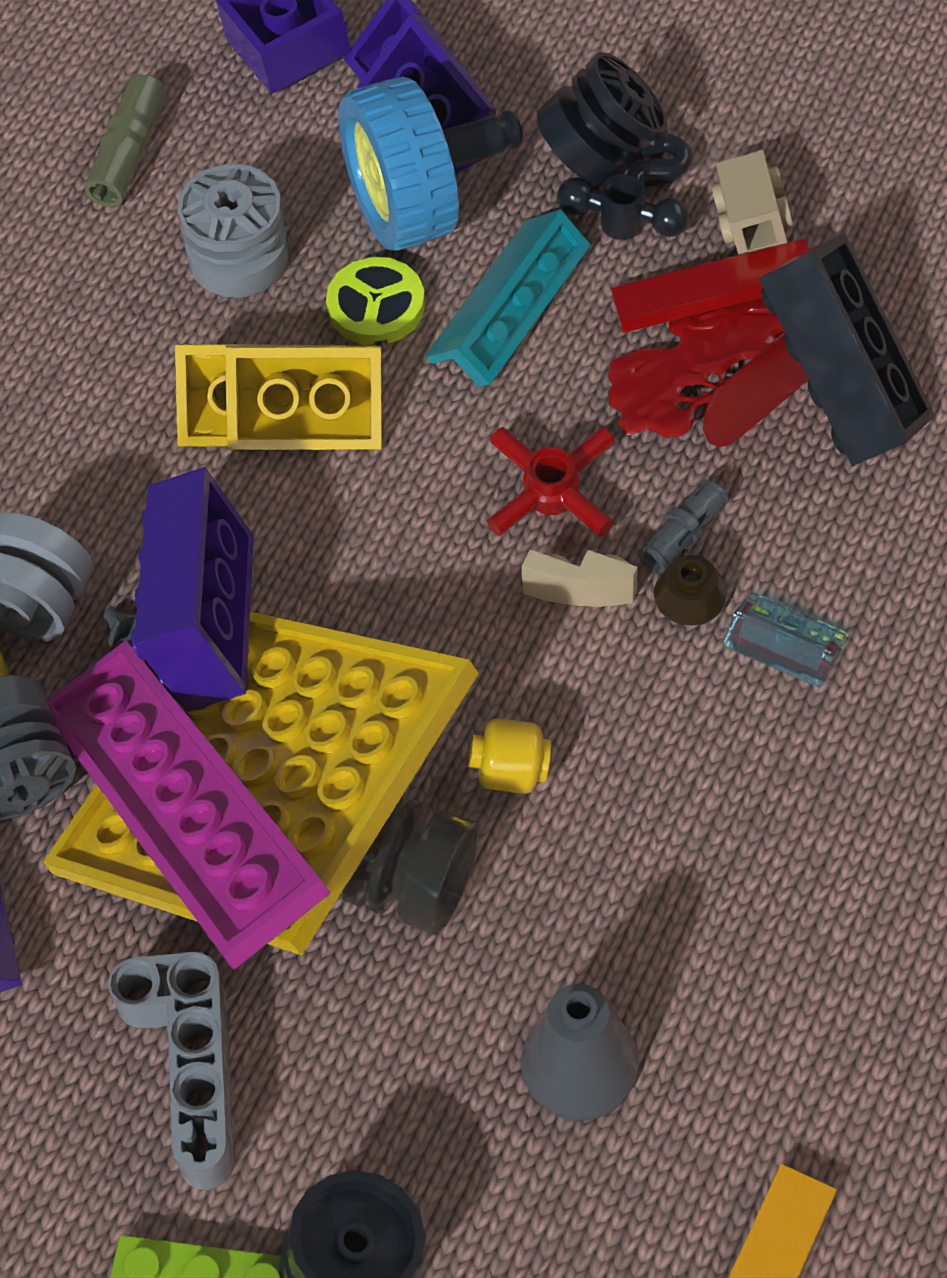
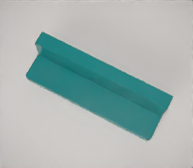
(511, 297)

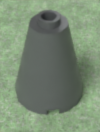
(579, 1056)

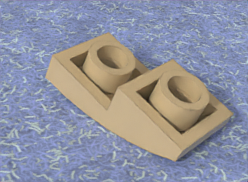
(596, 583)

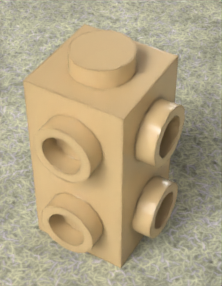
(749, 198)

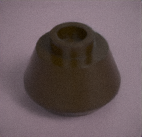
(690, 591)

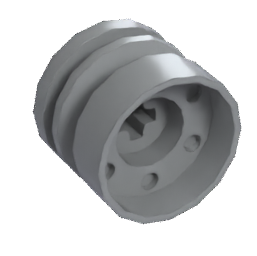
(234, 230)

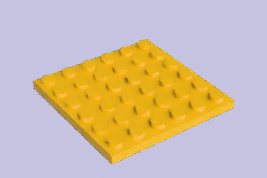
(318, 741)

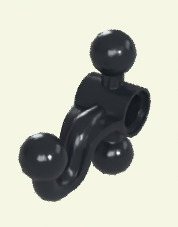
(623, 195)

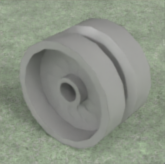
(39, 577)

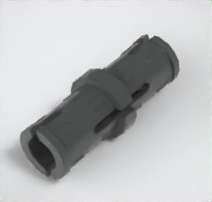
(683, 526)

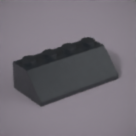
(846, 350)

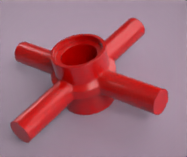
(555, 497)

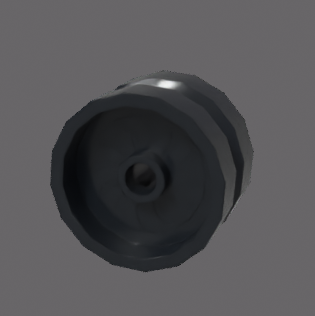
(353, 1229)

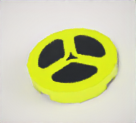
(375, 300)

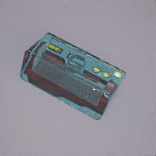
(785, 639)

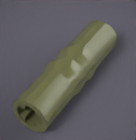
(125, 140)

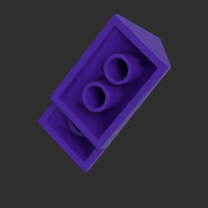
(406, 45)

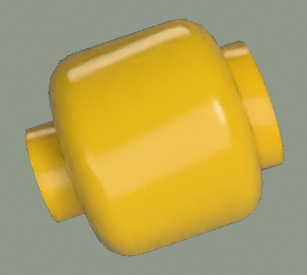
(510, 756)

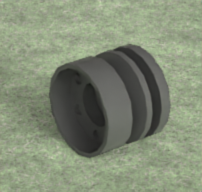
(32, 750)

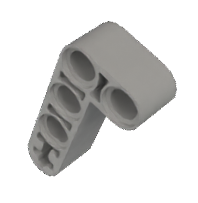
(188, 1068)

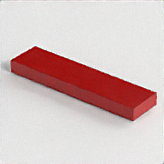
(699, 287)

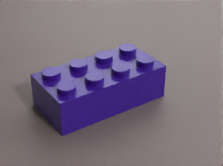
(194, 590)

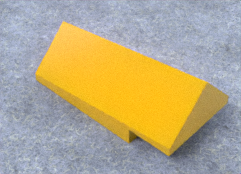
(278, 396)

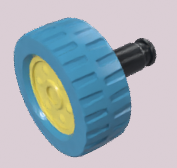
(406, 162)

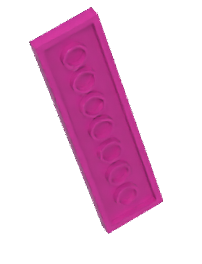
(185, 805)

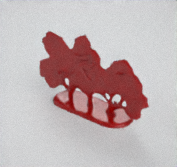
(651, 380)

